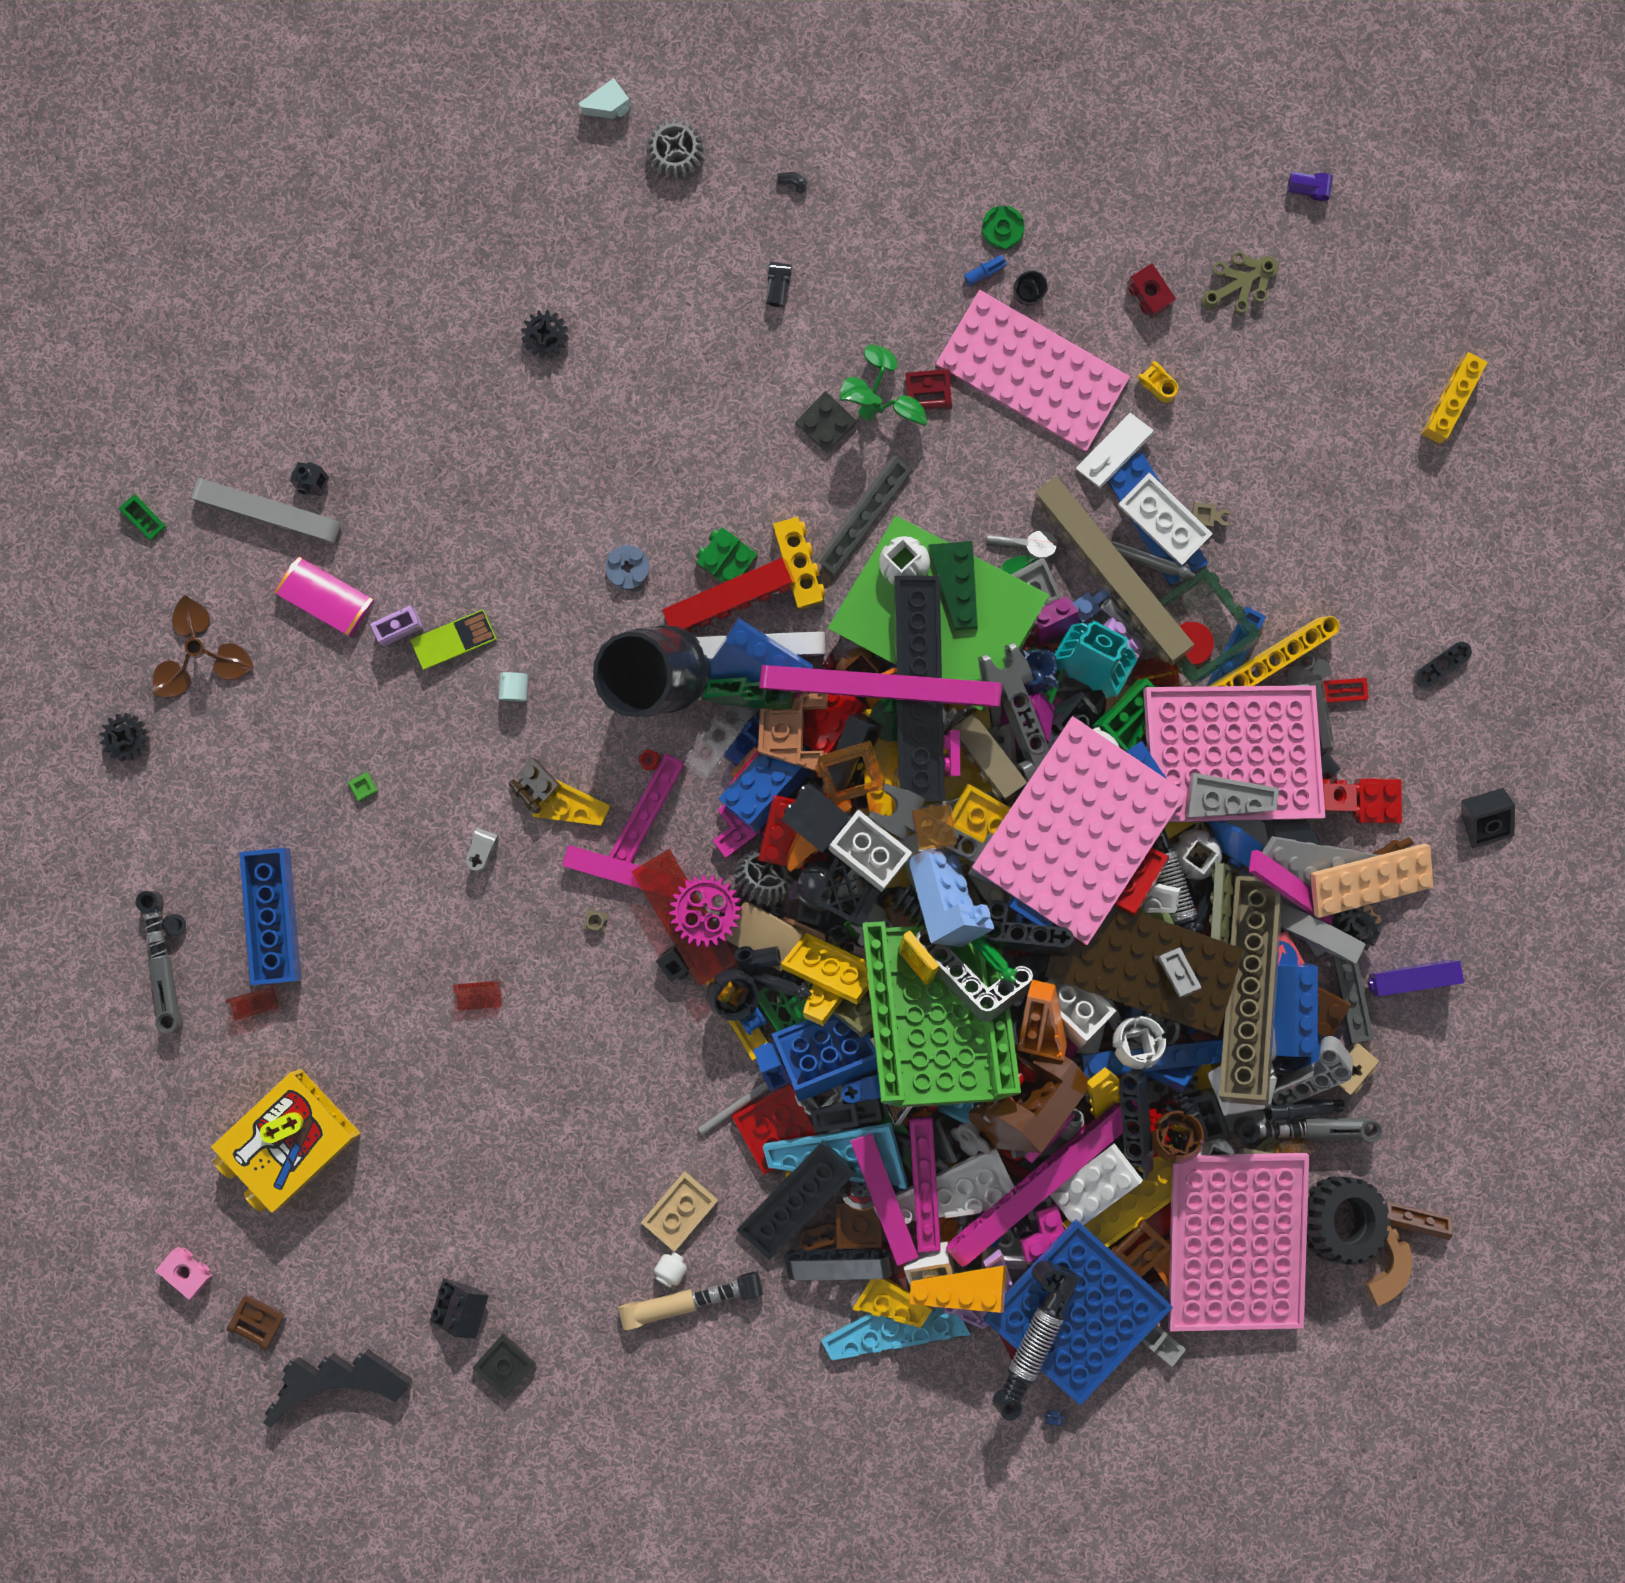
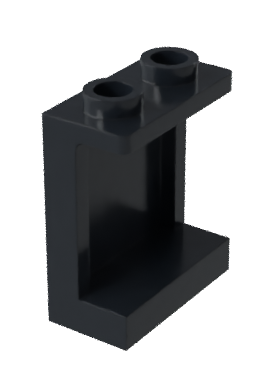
(816, 817)

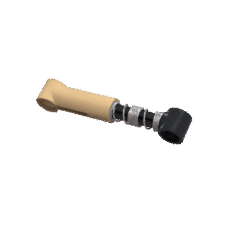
(639, 1313)

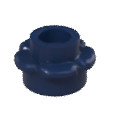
(1054, 1418)

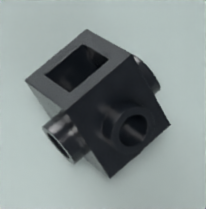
(309, 479)

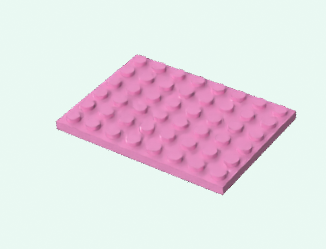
(1242, 736)
(1079, 830)
(1238, 1242)

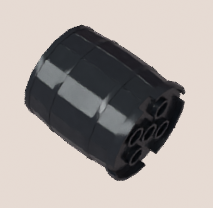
(651, 671)

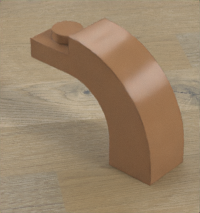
(1396, 1273)

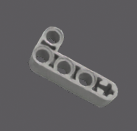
(1331, 1070)

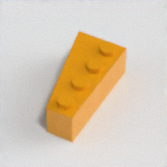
(966, 1290)

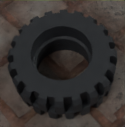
(1369, 1226)

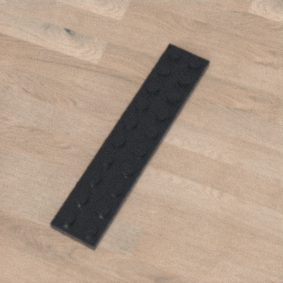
(919, 654)

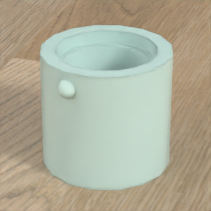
(513, 687)

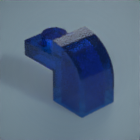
(744, 743)

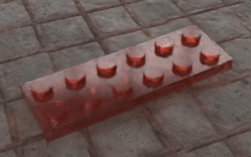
(659, 882)

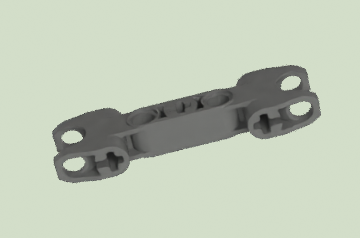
(1013, 678)
(902, 822)

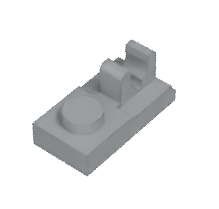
(1179, 972)

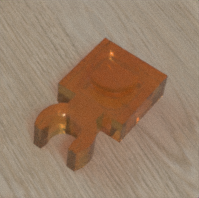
(1294, 1146)

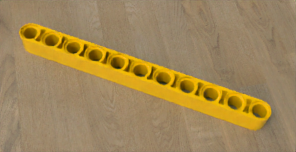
(1280, 653)

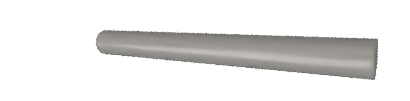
(742, 1102)

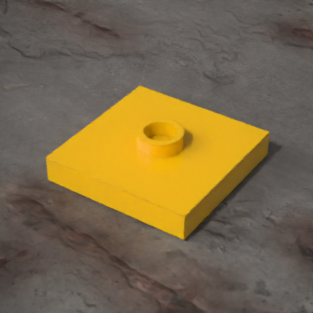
(918, 958)

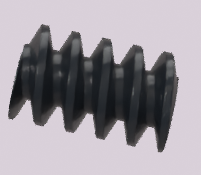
(911, 905)

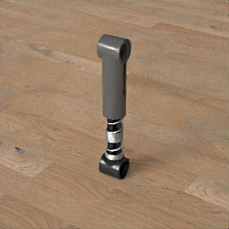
(159, 964)
(1311, 1129)

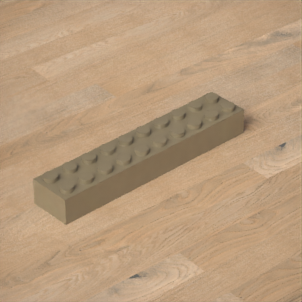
(1253, 995)

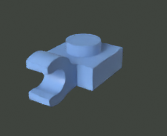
(1088, 605)

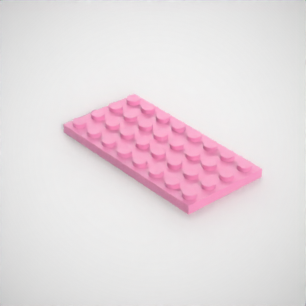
(1032, 371)

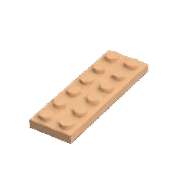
(1371, 880)

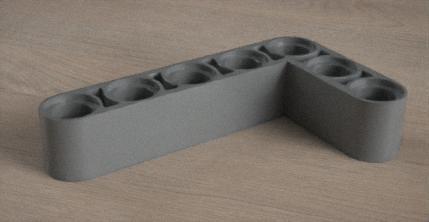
(968, 980)

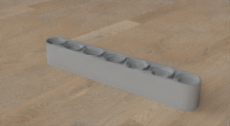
(265, 510)

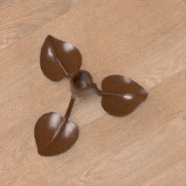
(230, 663)

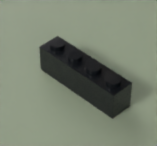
(849, 773)

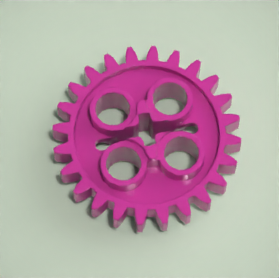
(701, 931)

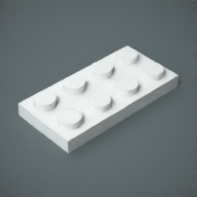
(1164, 519)
(1096, 1186)

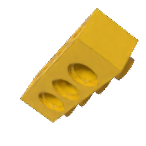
(1454, 398)
(794, 528)

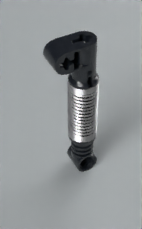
(1171, 877)
(1034, 1350)

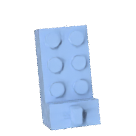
(946, 900)

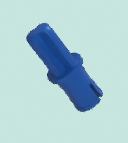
(985, 270)

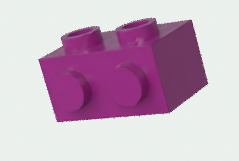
(1055, 620)

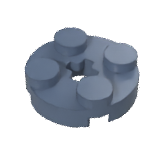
(635, 557)

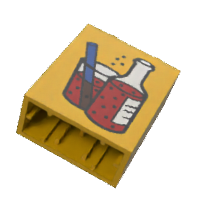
(283, 1168)

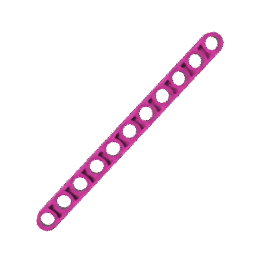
(881, 686)
(1037, 1186)

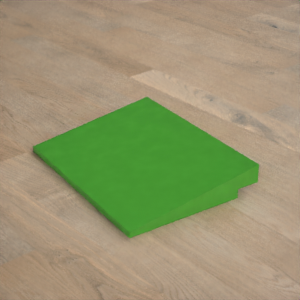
(1004, 611)

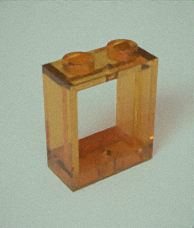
(867, 752)

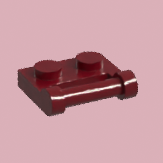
(930, 383)

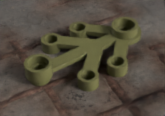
(1242, 281)

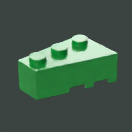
(1126, 716)

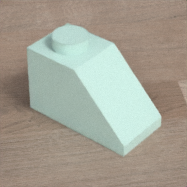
(606, 102)

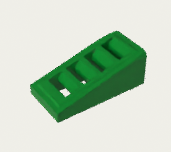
(130, 503)

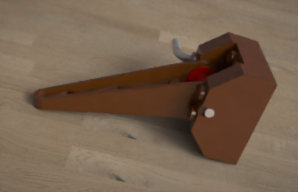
(1035, 1115)

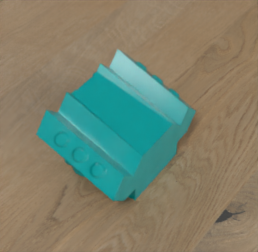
(1096, 657)

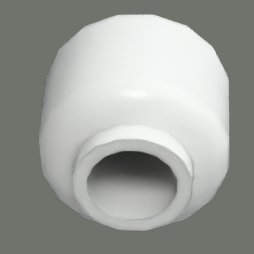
(670, 1269)

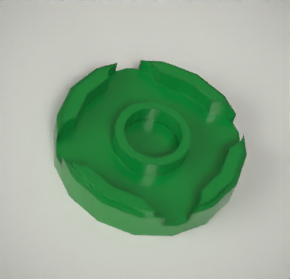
(1003, 227)

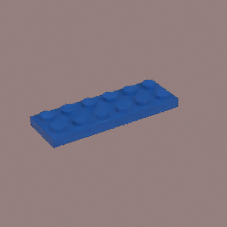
(1122, 484)

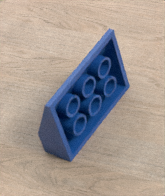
(746, 651)
(1296, 1010)
(823, 1055)

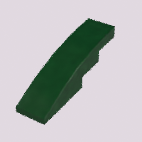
(745, 694)

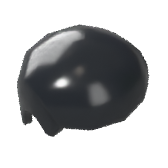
(1030, 288)

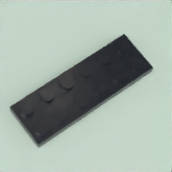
(796, 1199)

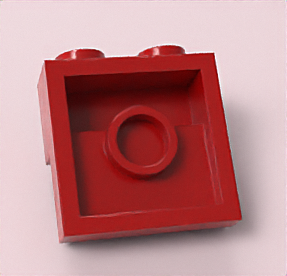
(1378, 800)

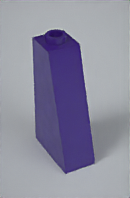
(1416, 978)

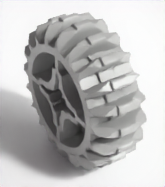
(661, 136)

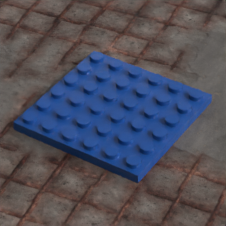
(1102, 1321)

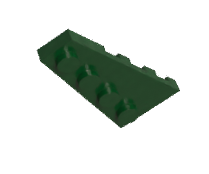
(957, 578)

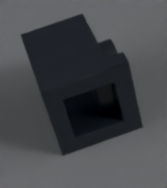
(667, 964)

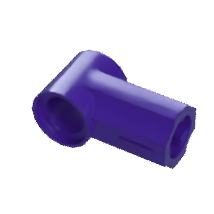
(1316, 186)

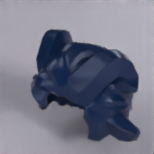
(1043, 670)

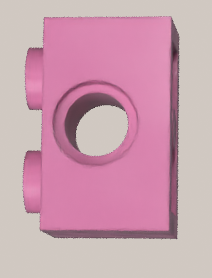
(171, 1271)

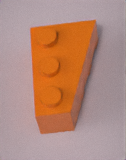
(1042, 1023)

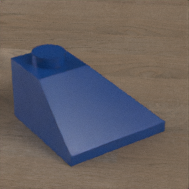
(1235, 842)

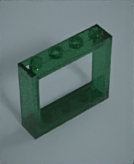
(1237, 612)

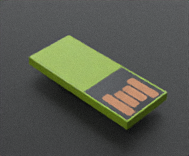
(453, 639)

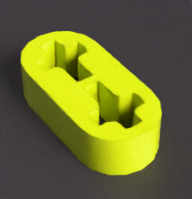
(284, 1132)

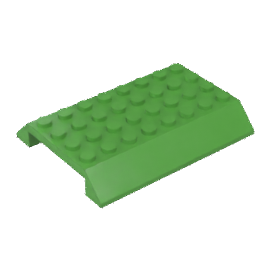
(926, 1037)

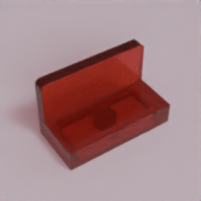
(1157, 672)
(478, 995)
(253, 1003)

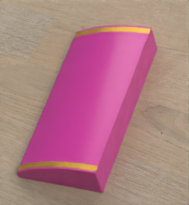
(323, 596)

